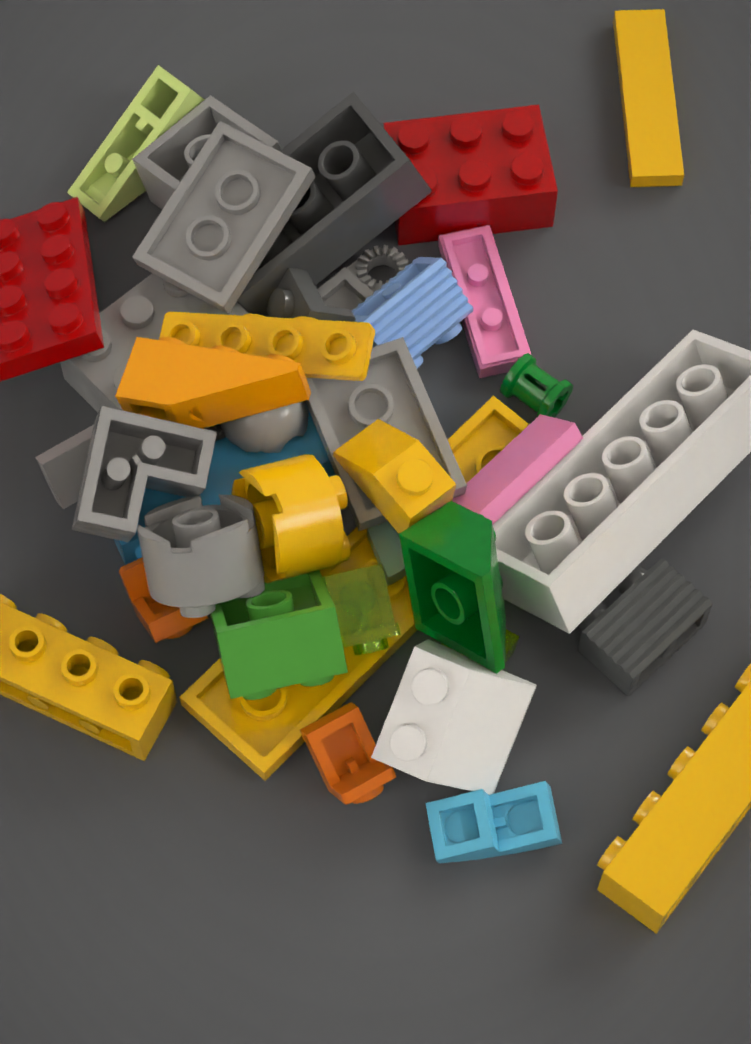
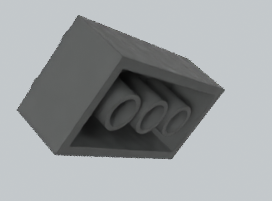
(356, 194)

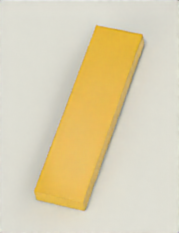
(648, 98)

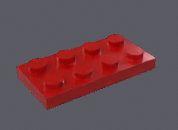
(46, 289)

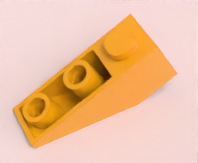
(206, 384)

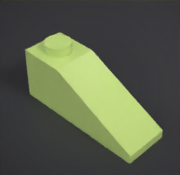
(110, 175)

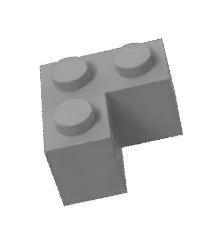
(132, 455)

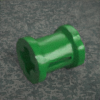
(536, 387)

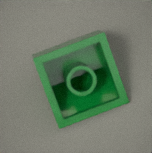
(457, 583)

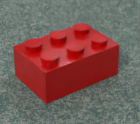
(480, 173)

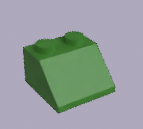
(279, 637)

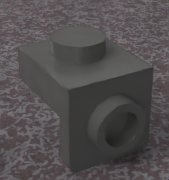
(299, 297)

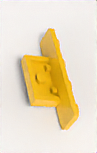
(322, 346)

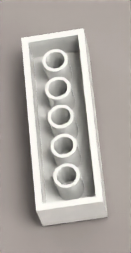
(627, 482)

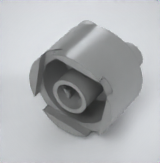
(201, 553)

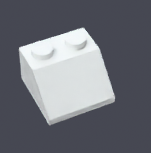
(453, 720)

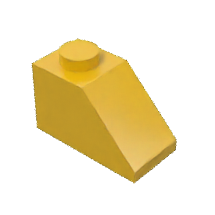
(396, 474)

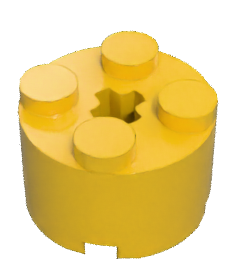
(296, 515)

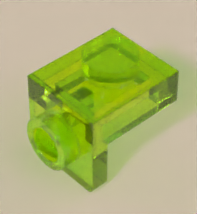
(363, 608)

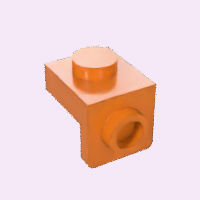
(158, 619)
(343, 754)

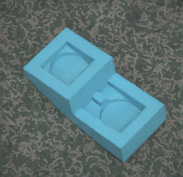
(493, 824)

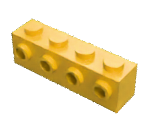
(82, 682)

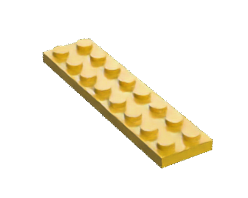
(269, 728)

